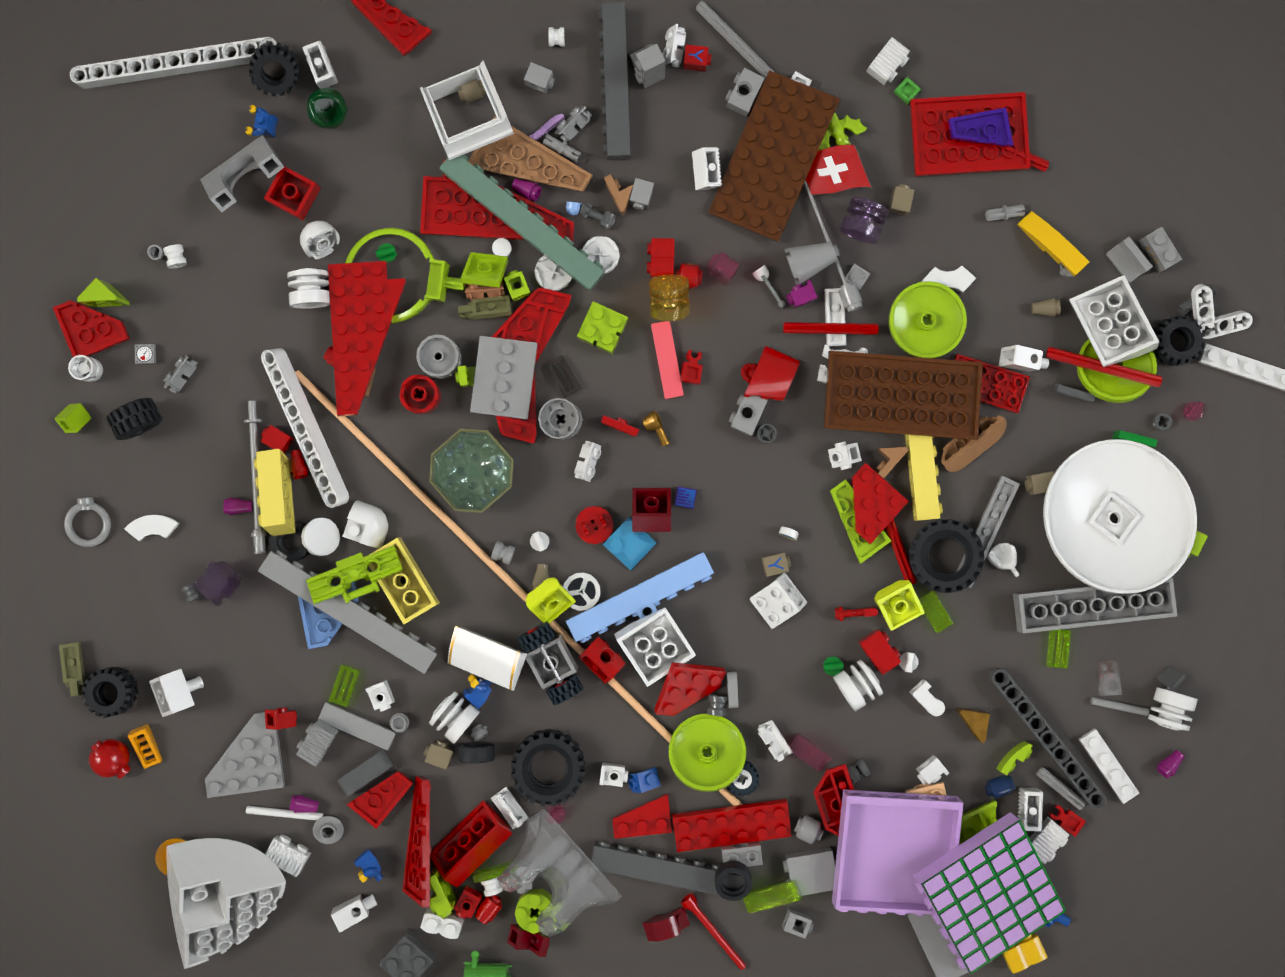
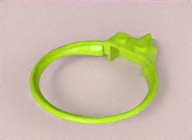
(438, 274)

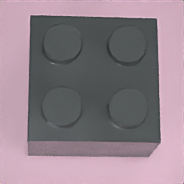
(407, 957)

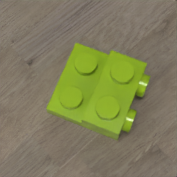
(443, 897)

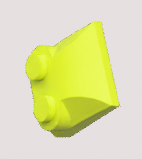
(549, 600)
(898, 603)

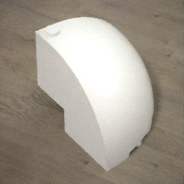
(219, 894)

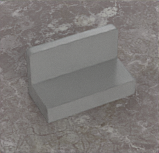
(1128, 259)

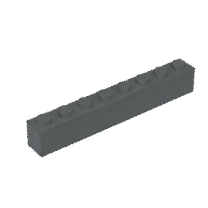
(616, 81)
(660, 868)

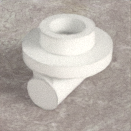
(539, 541)
(908, 661)

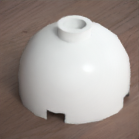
(318, 239)

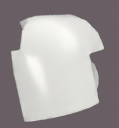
(366, 525)

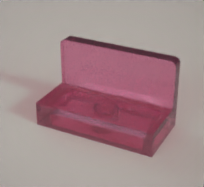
(809, 752)

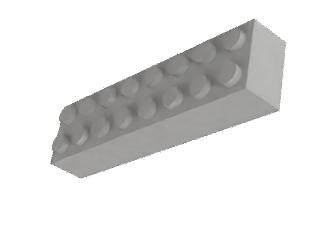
(1090, 607)

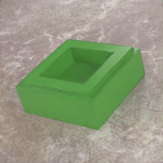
(907, 90)

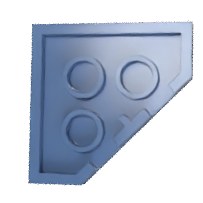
(317, 624)

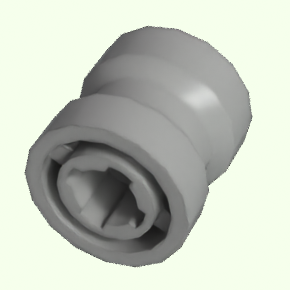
(503, 552)

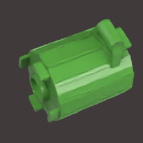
(477, 969)

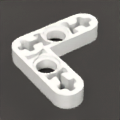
(1210, 320)

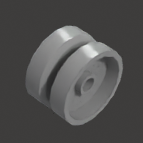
(441, 345)

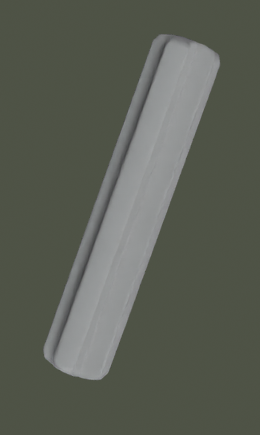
(1061, 788)

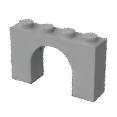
(221, 180)

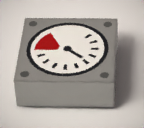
(145, 354)

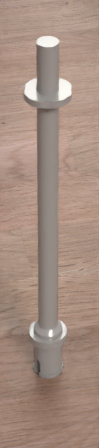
(258, 533)

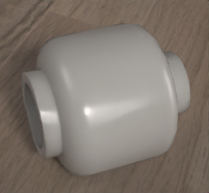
(808, 829)

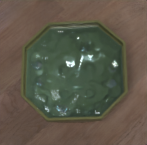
(471, 470)

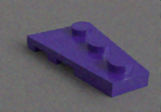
(983, 127)

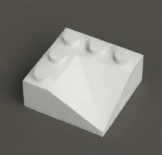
(654, 644)

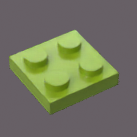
(484, 269)

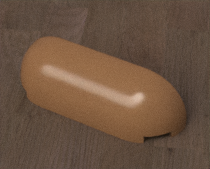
(961, 452)

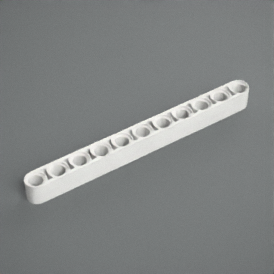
(166, 63)

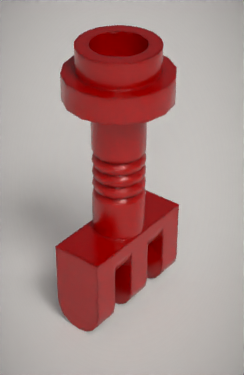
(867, 611)

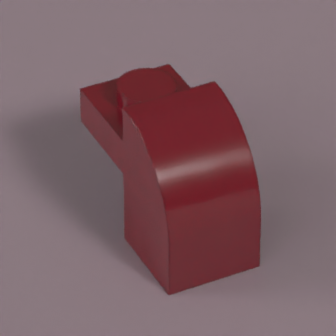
(666, 926)
(524, 940)

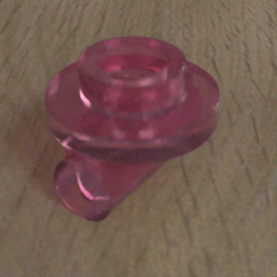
(1193, 410)
(557, 813)

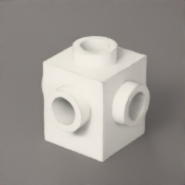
(844, 455)

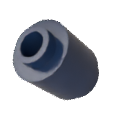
(999, 786)

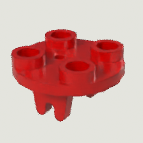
(585, 528)

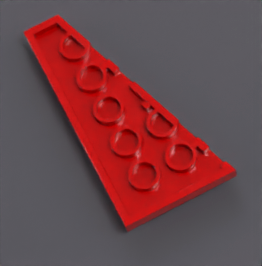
(417, 865)

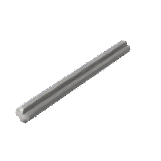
(733, 39)

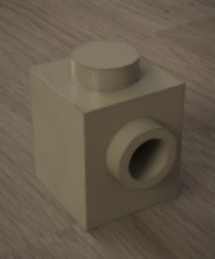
(439, 754)

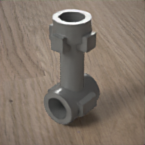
(607, 219)

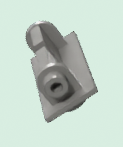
(578, 117)
(174, 379)

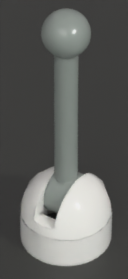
(762, 275)

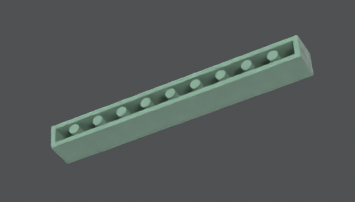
(523, 222)

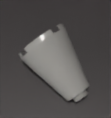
(810, 259)

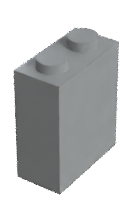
(811, 869)

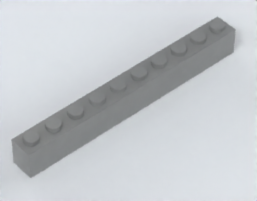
(352, 615)

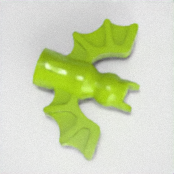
(836, 130)

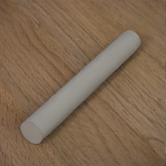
(1119, 706)

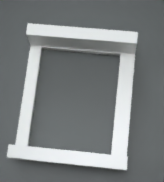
(479, 135)

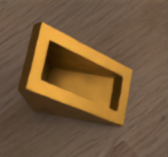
(976, 721)

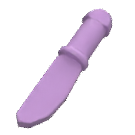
(549, 125)

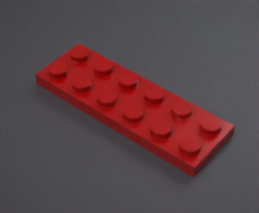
(731, 825)

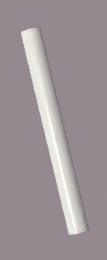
(282, 813)

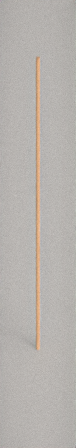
(481, 554)

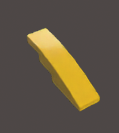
(1053, 243)

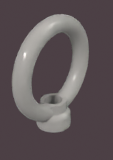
(87, 503)

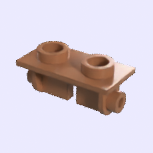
(477, 291)

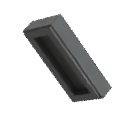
(1081, 395)

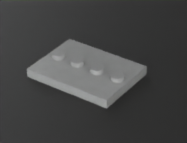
(503, 377)
(935, 946)

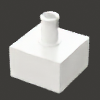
(173, 691)

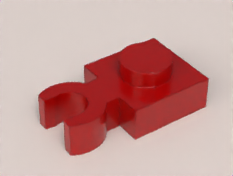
(691, 371)
(1068, 821)

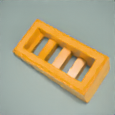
(145, 729)

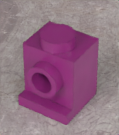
(801, 295)

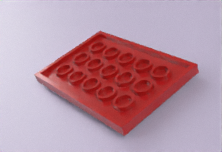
(940, 155)

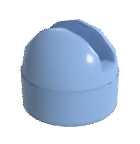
(573, 208)

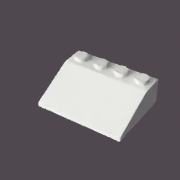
(1114, 322)

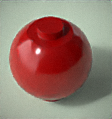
(109, 758)

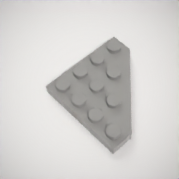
(249, 763)

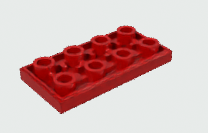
(1000, 386)

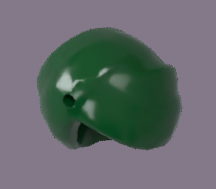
(326, 108)

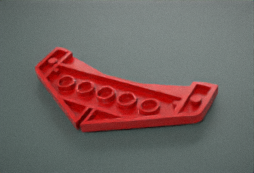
(534, 323)

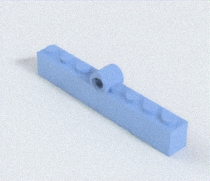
(640, 596)

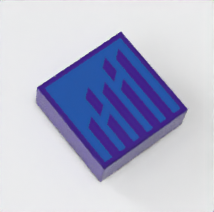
(685, 497)

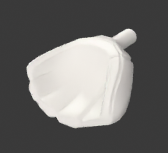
(1004, 557)

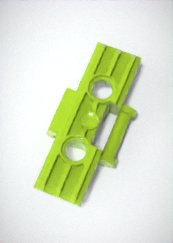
(351, 570)

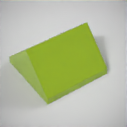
(102, 295)

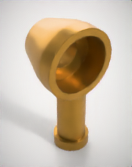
(653, 422)

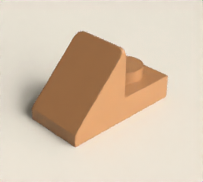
(621, 197)
(893, 456)

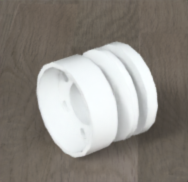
(308, 286)
(858, 685)
(1172, 709)
(453, 717)

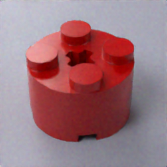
(409, 394)

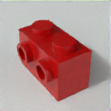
(879, 651)

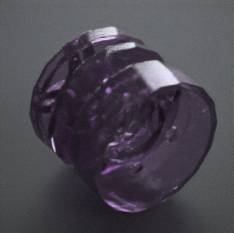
(864, 220)

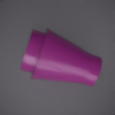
(527, 189)
(237, 506)
(1170, 764)
(302, 804)

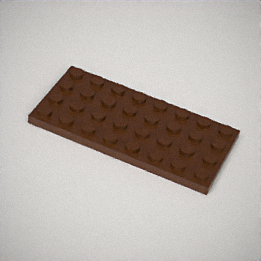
(774, 156)
(902, 395)

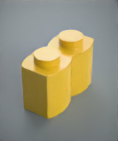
(1025, 953)

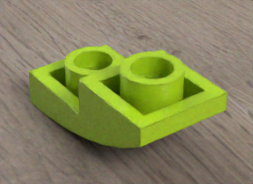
(1021, 752)

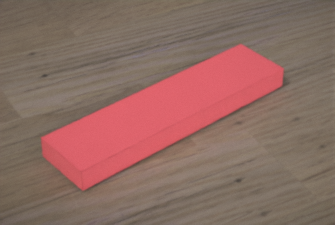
(667, 359)

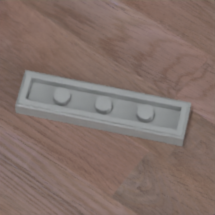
(357, 726)

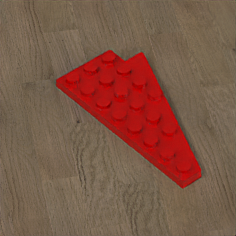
(361, 316)

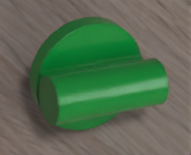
(386, 252)
(832, 665)

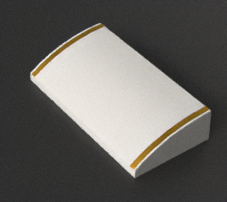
(485, 657)

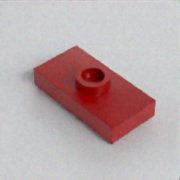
(620, 424)

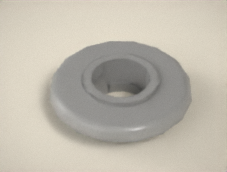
(328, 821)

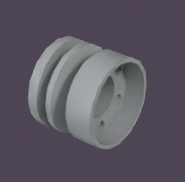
(549, 419)

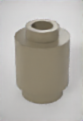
(471, 91)

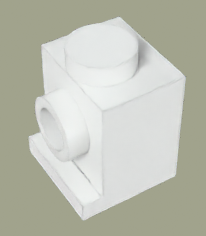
(383, 689)
(608, 769)
(931, 770)

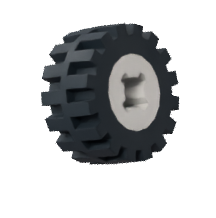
(746, 786)

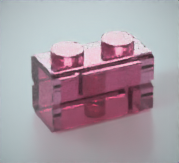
(722, 267)

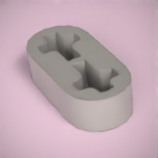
(732, 689)

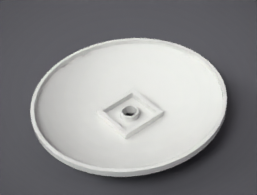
(1152, 511)

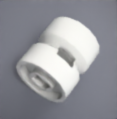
(85, 368)

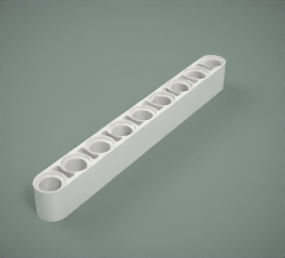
(305, 427)

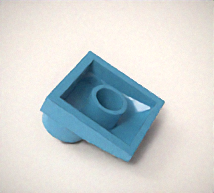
(629, 545)

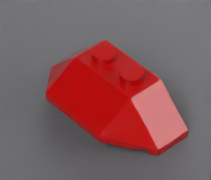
(829, 796)

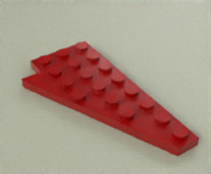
(453, 212)

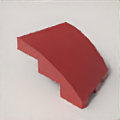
(772, 375)

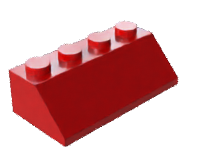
(470, 844)

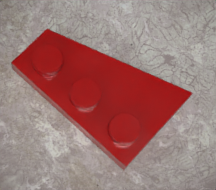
(381, 799)
(644, 820)

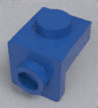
(644, 780)

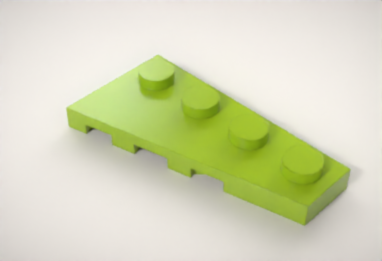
(843, 499)

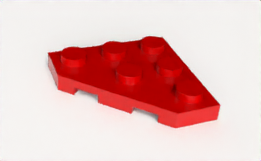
(88, 329)
(874, 503)
(686, 686)

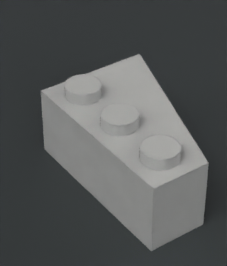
(648, 65)

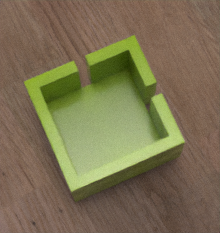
(602, 326)

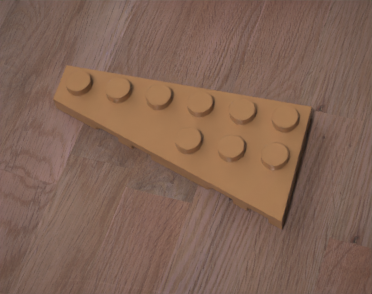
(530, 160)

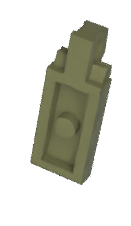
(486, 308)
(72, 667)

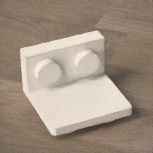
(778, 601)

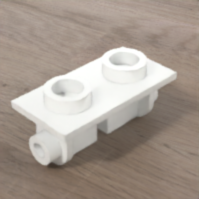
(675, 37)
(586, 469)
(772, 736)
(509, 808)

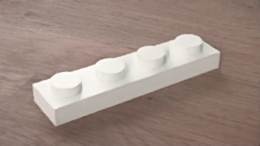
(1108, 766)

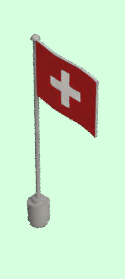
(832, 172)

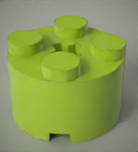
(533, 899)

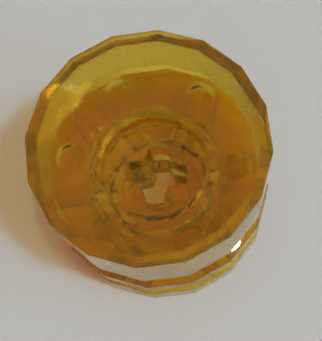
(669, 297)

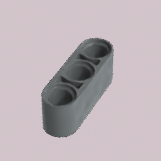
(365, 772)

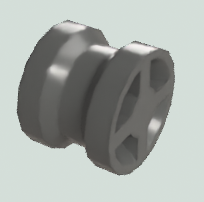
(191, 592)

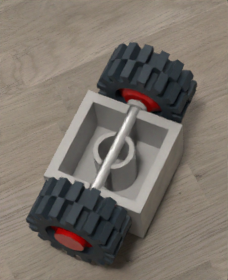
(551, 662)

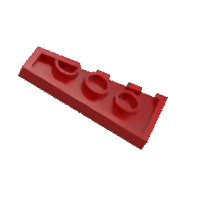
(395, 26)

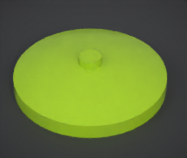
(927, 320)
(1111, 387)
(707, 752)

